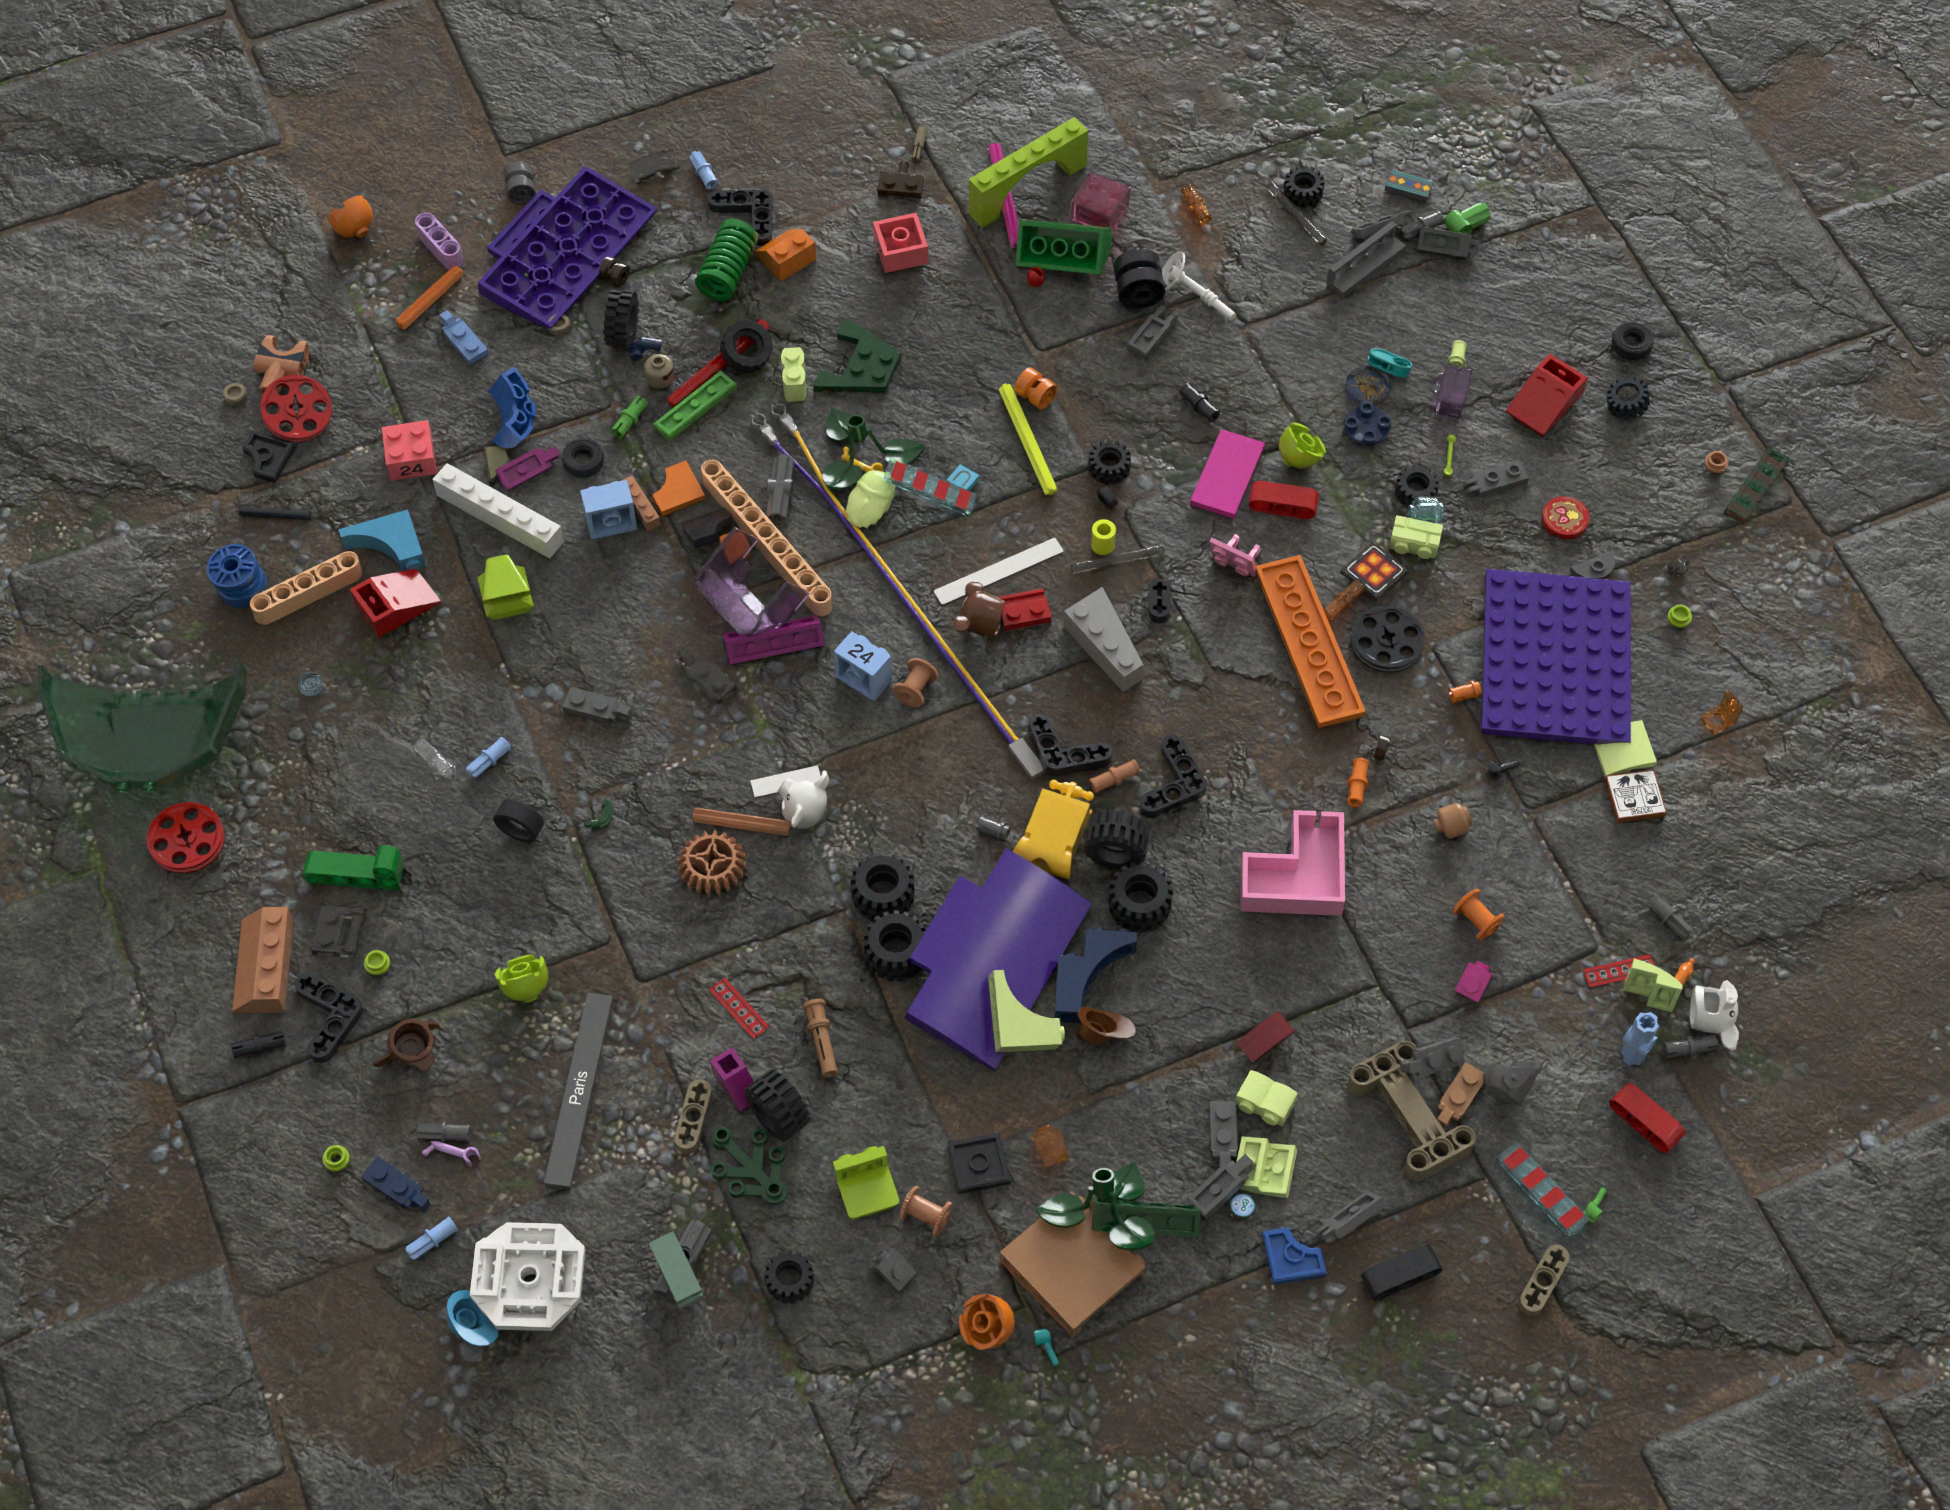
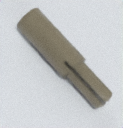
(919, 142)

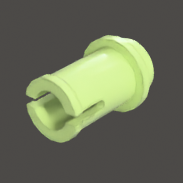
(1457, 354)

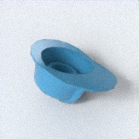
(469, 1321)

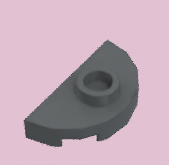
(1598, 567)

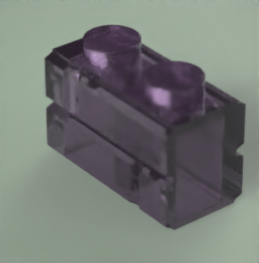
(1452, 392)

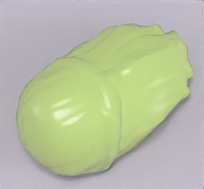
(869, 499)

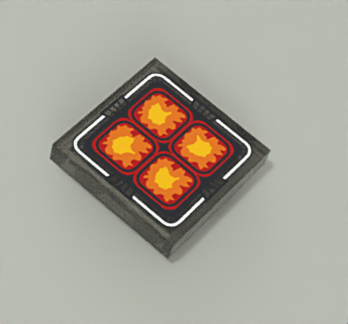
(1375, 571)

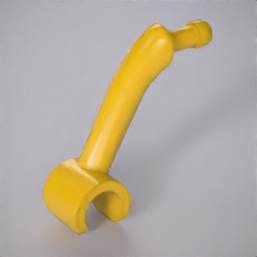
(876, 466)

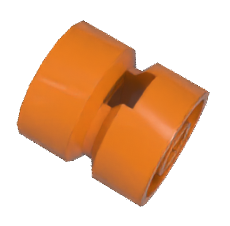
(1035, 388)

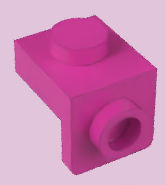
(1474, 980)

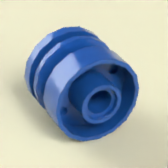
(236, 575)

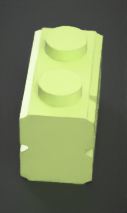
(1415, 537)

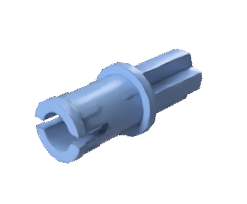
(703, 170)
(488, 757)
(431, 1238)

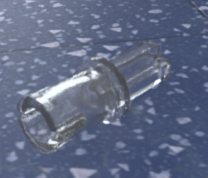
(434, 758)

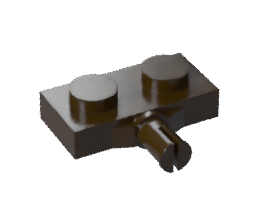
(900, 183)

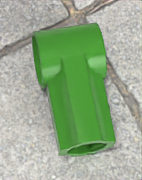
(1468, 219)

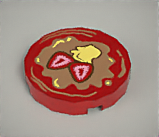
(1565, 517)

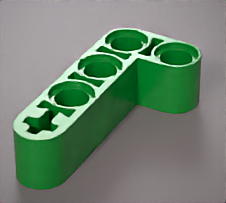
(355, 870)

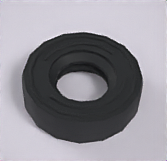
(1628, 351)
(586, 469)

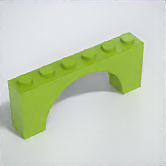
(990, 187)

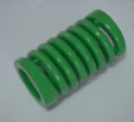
(726, 259)

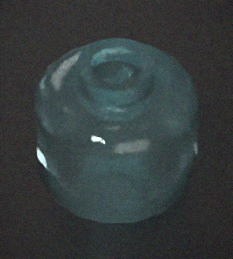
(1426, 509)

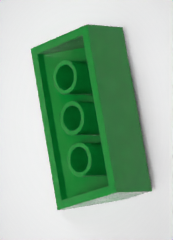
(1063, 246)

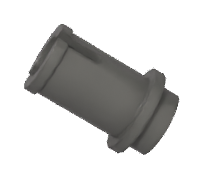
(993, 828)

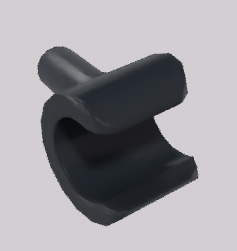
(1495, 770)

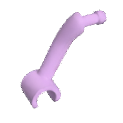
(453, 1151)

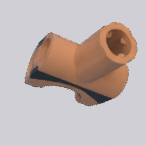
(279, 364)

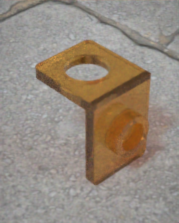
(1729, 710)

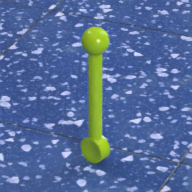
(1448, 471)

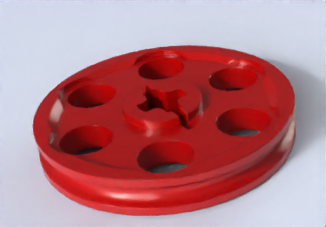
(286, 412)
(196, 836)

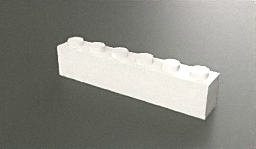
(498, 510)

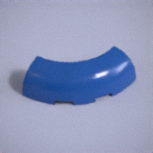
(516, 408)

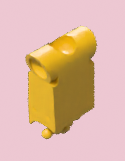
(1056, 828)

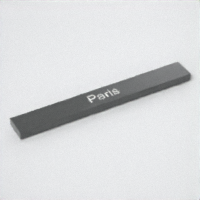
(578, 1091)

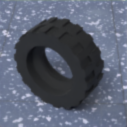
(756, 332)

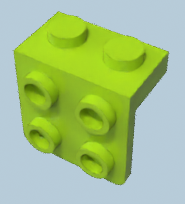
(865, 1182)

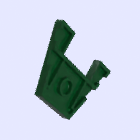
(869, 366)

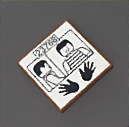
(1635, 796)

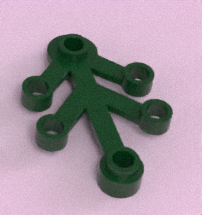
(751, 1168)

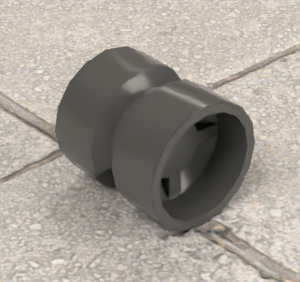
(519, 182)

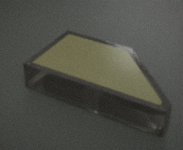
(495, 458)

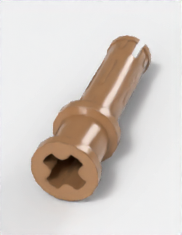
(819, 1027)

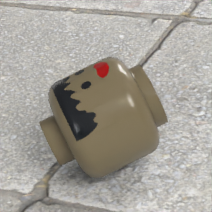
(659, 371)

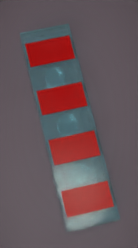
(929, 487)
(1543, 1189)

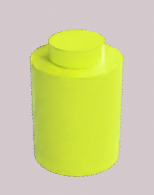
(1103, 537)

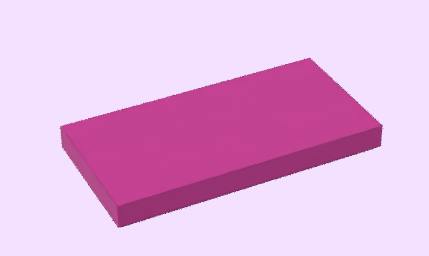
(1227, 474)

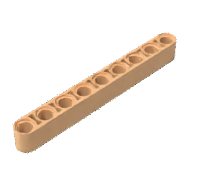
(743, 511)

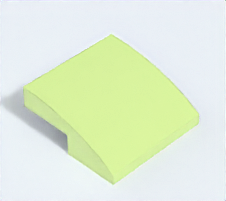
(1624, 757)
(1654, 983)
(1273, 1166)

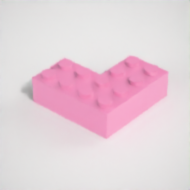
(1299, 882)

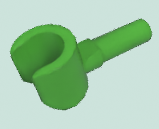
(1592, 1209)

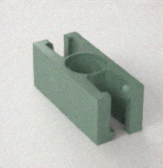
(676, 1270)

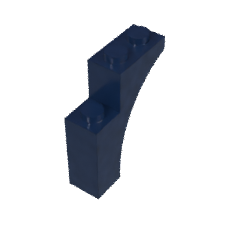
(1078, 972)

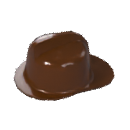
(1101, 1026)

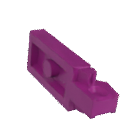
(526, 467)

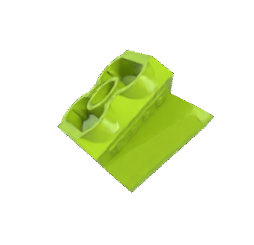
(504, 588)

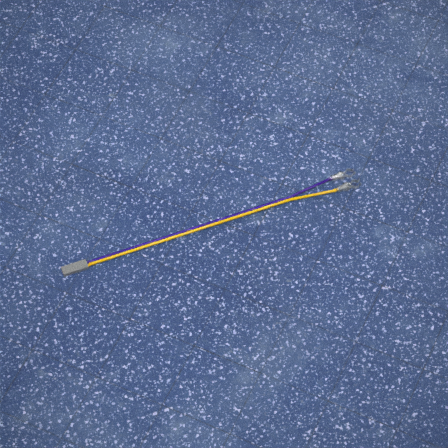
(1017, 746)

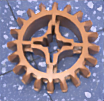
(699, 856)

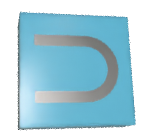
(963, 478)

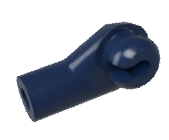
(641, 345)

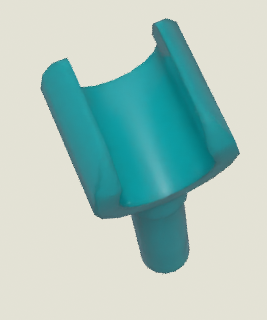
(1043, 1337)

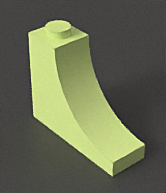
(1016, 1026)

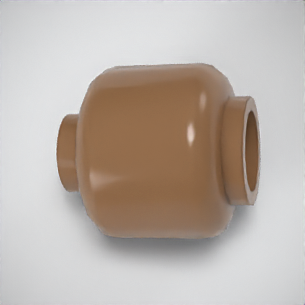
(1453, 820)

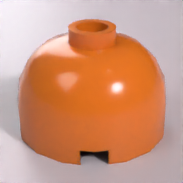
(352, 219)
(986, 1322)

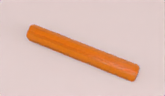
(429, 297)

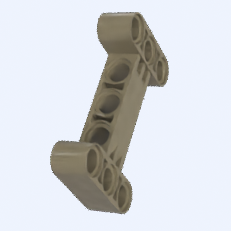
(1411, 1112)

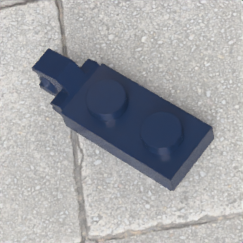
(395, 1185)

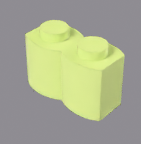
(793, 374)
(1266, 1098)

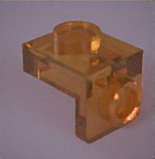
(1050, 1145)

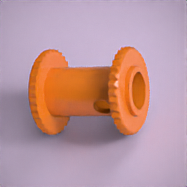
(1478, 914)

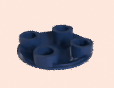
(1367, 424)

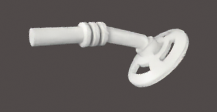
(1177, 275)

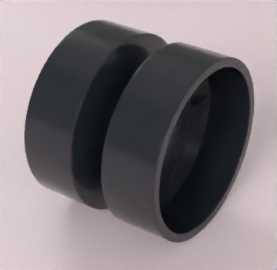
(1139, 279)

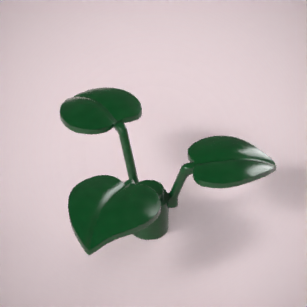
(843, 425)
(1124, 1184)

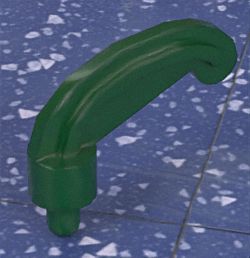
(605, 817)

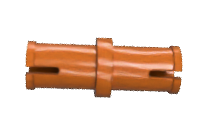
(1358, 782)

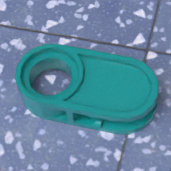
(1389, 362)

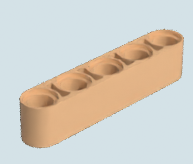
(294, 590)

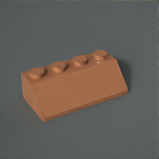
(263, 961)

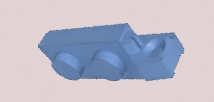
(463, 338)

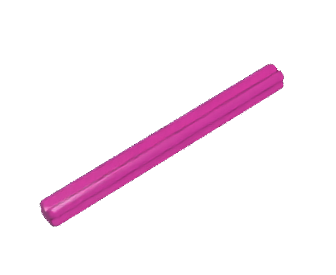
(1008, 206)

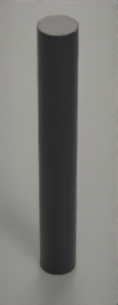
(274, 513)

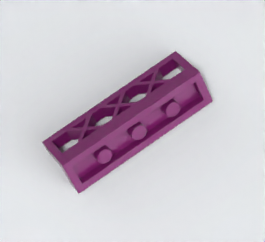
(787, 638)

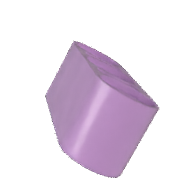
(438, 240)

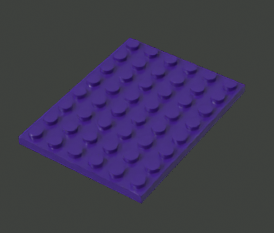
(1556, 657)

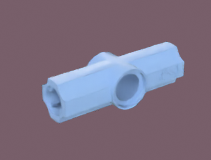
(1640, 1038)

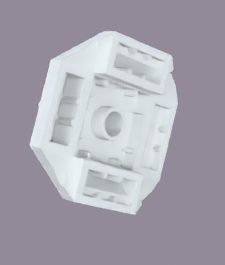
(521, 1251)

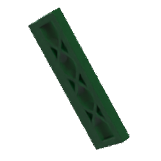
(1163, 1217)

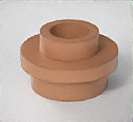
(1716, 457)

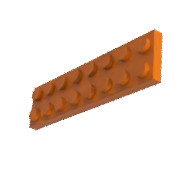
(1310, 641)

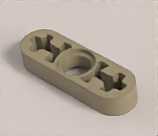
(695, 1127)
(1542, 1299)

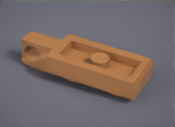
(1460, 1094)

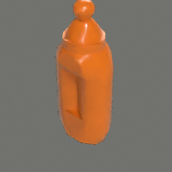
(1685, 971)

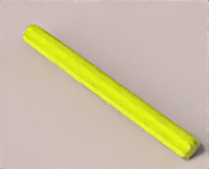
(1028, 439)

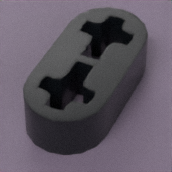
(1164, 601)

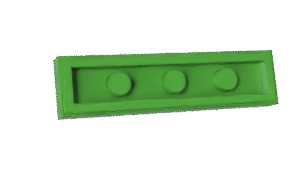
(695, 406)

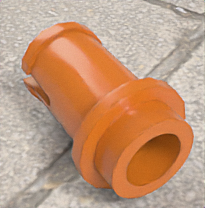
(1465, 692)

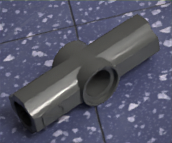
(780, 489)
(692, 1244)

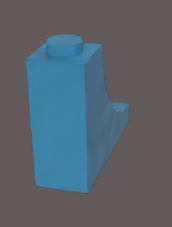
(390, 535)

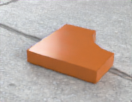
(679, 490)

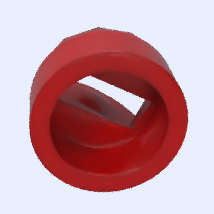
(1034, 278)

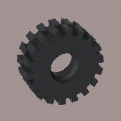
(621, 318)

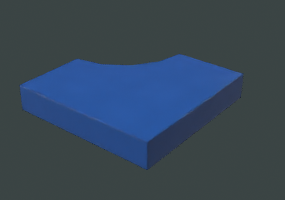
(1291, 1260)

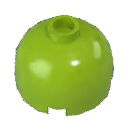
(1300, 448)
(523, 978)

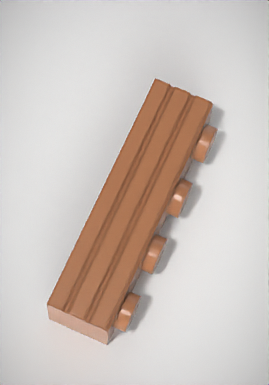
(642, 505)

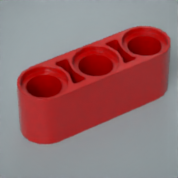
(1283, 500)
(1647, 1118)

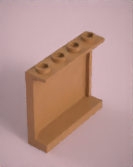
(1070, 1269)

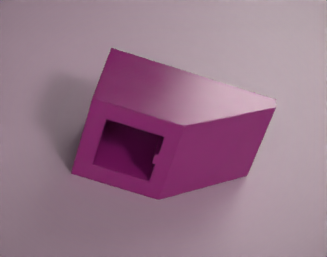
(732, 1077)

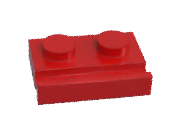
(1025, 609)

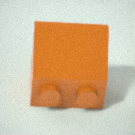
(787, 253)

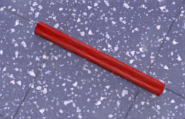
(709, 370)

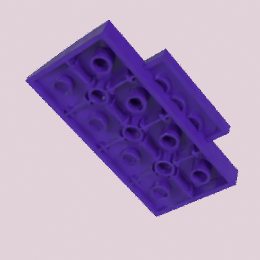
(561, 246)
(1009, 925)

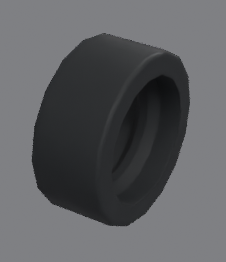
(518, 820)

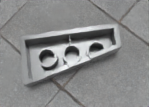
(1103, 637)

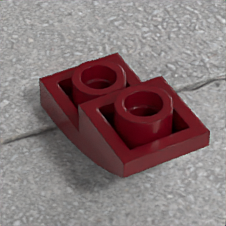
(1265, 1037)

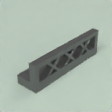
(1365, 260)

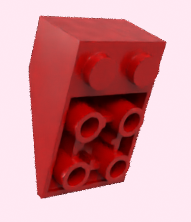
(1547, 395)
(393, 599)

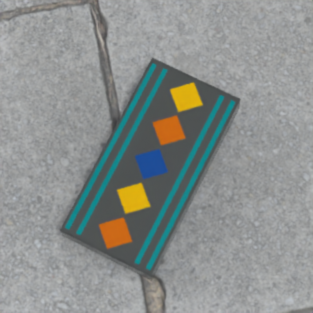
(1409, 185)

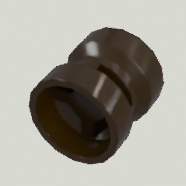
(615, 271)

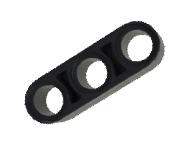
(1401, 1272)

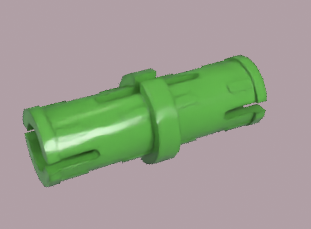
(629, 417)

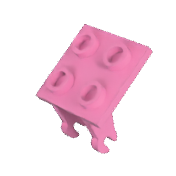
(1227, 555)

